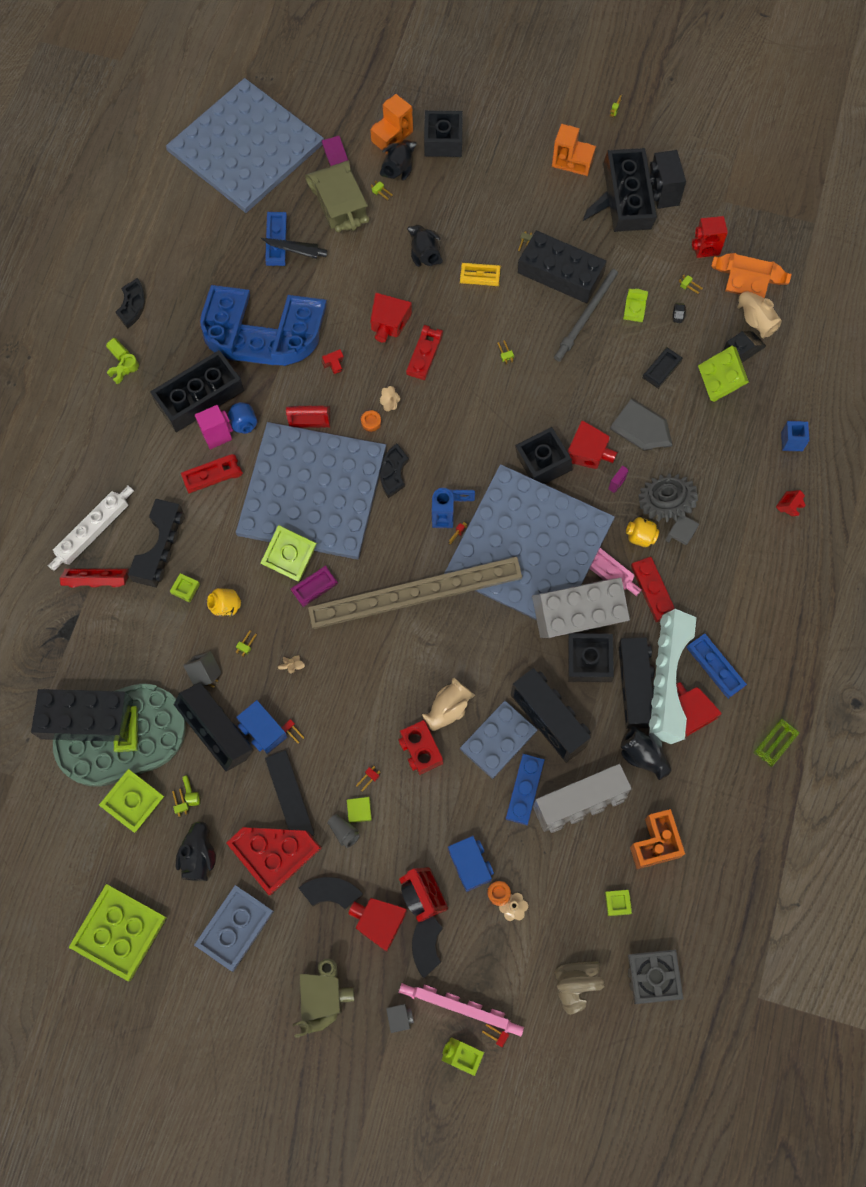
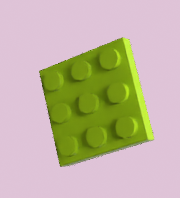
(117, 932)

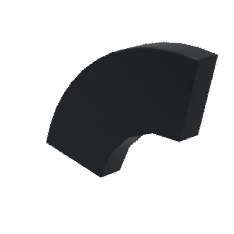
(133, 303)
(391, 470)
(330, 890)
(424, 946)

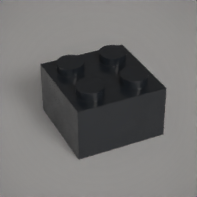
(443, 133)
(667, 179)
(544, 456)
(590, 658)

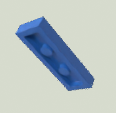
(276, 229)
(716, 666)
(525, 789)

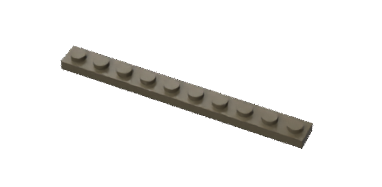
(415, 593)

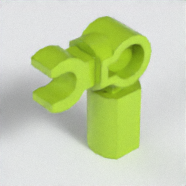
(127, 363)

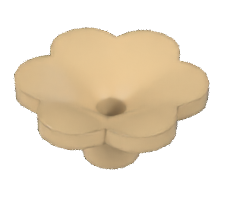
(389, 398)
(514, 913)

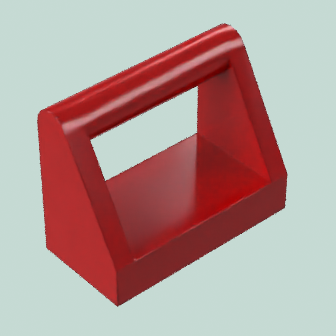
(308, 416)

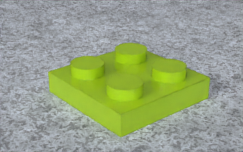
(723, 373)
(289, 553)
(131, 800)

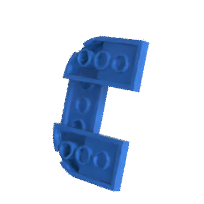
(283, 346)

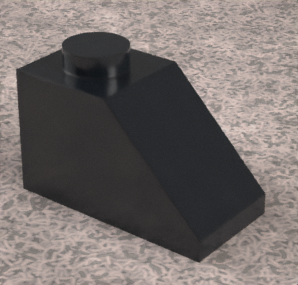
(746, 343)

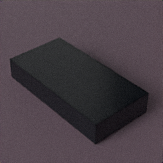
(662, 367)

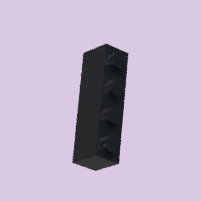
(636, 681)
(213, 726)

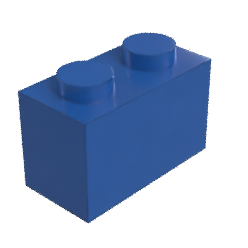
(261, 727)
(470, 863)

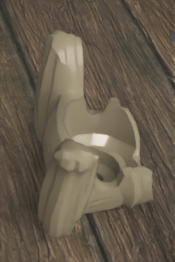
(574, 980)

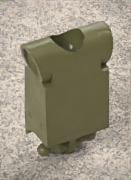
(339, 196)

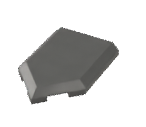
(642, 427)

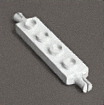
(90, 528)

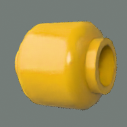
(642, 532)
(223, 602)

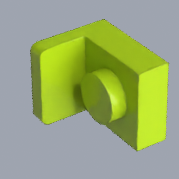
(635, 305)
(462, 1056)

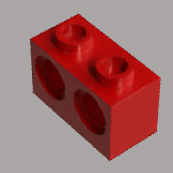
(709, 236)
(424, 746)

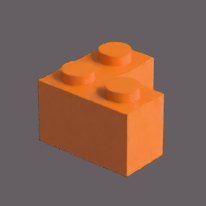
(395, 125)
(570, 153)
(664, 841)

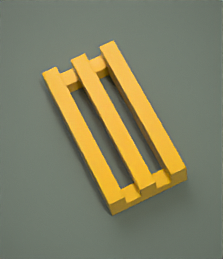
(479, 276)

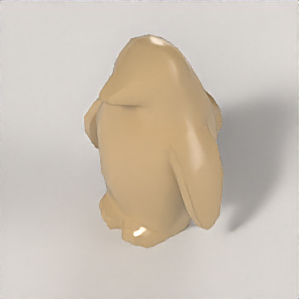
(759, 313)
(448, 705)

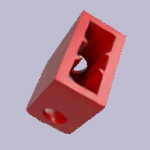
(389, 316)
(590, 447)
(697, 708)
(378, 921)

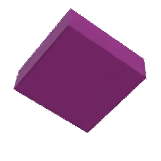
(618, 479)

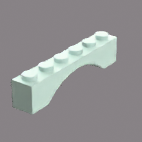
(667, 715)

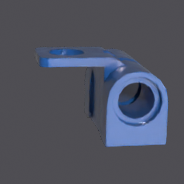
(443, 504)

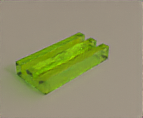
(765, 756)

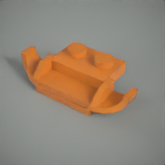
(749, 273)

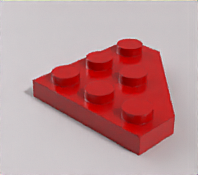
(273, 853)

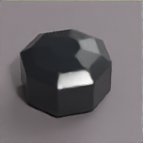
(679, 313)

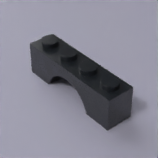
(149, 567)

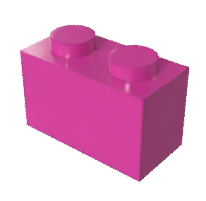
(214, 426)

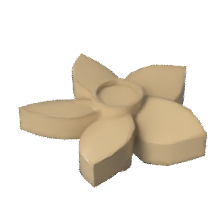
(292, 664)

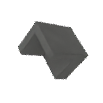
(683, 530)
(202, 669)

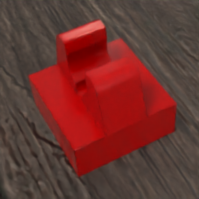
(333, 360)
(790, 502)

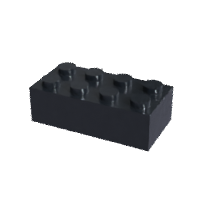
(629, 189)
(561, 266)
(197, 389)
(550, 714)
(82, 715)

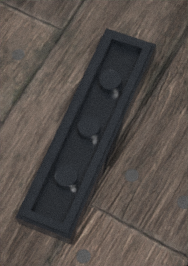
(288, 792)

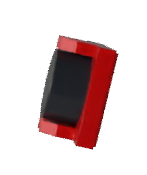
(422, 893)

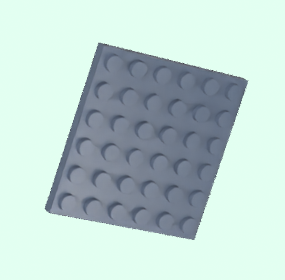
(245, 145)
(313, 487)
(538, 525)

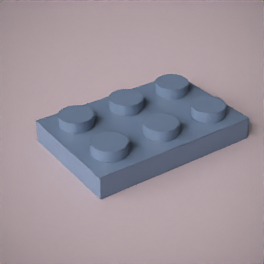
(498, 739)
(234, 928)

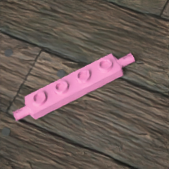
(609, 568)
(471, 1010)

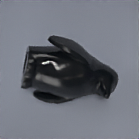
(398, 160)
(424, 246)
(645, 752)
(196, 854)

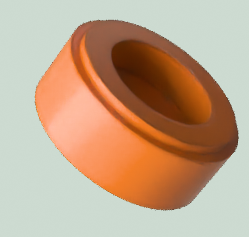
(371, 421)
(499, 893)

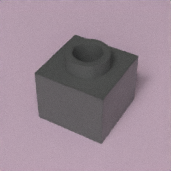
(399, 1018)

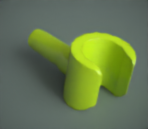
(191, 798)

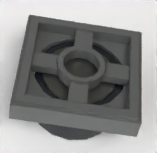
(653, 977)

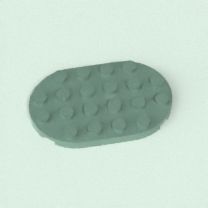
(159, 739)

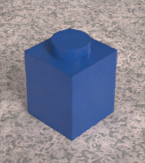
(795, 436)

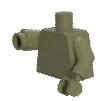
(321, 998)

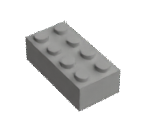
(580, 608)
(582, 798)

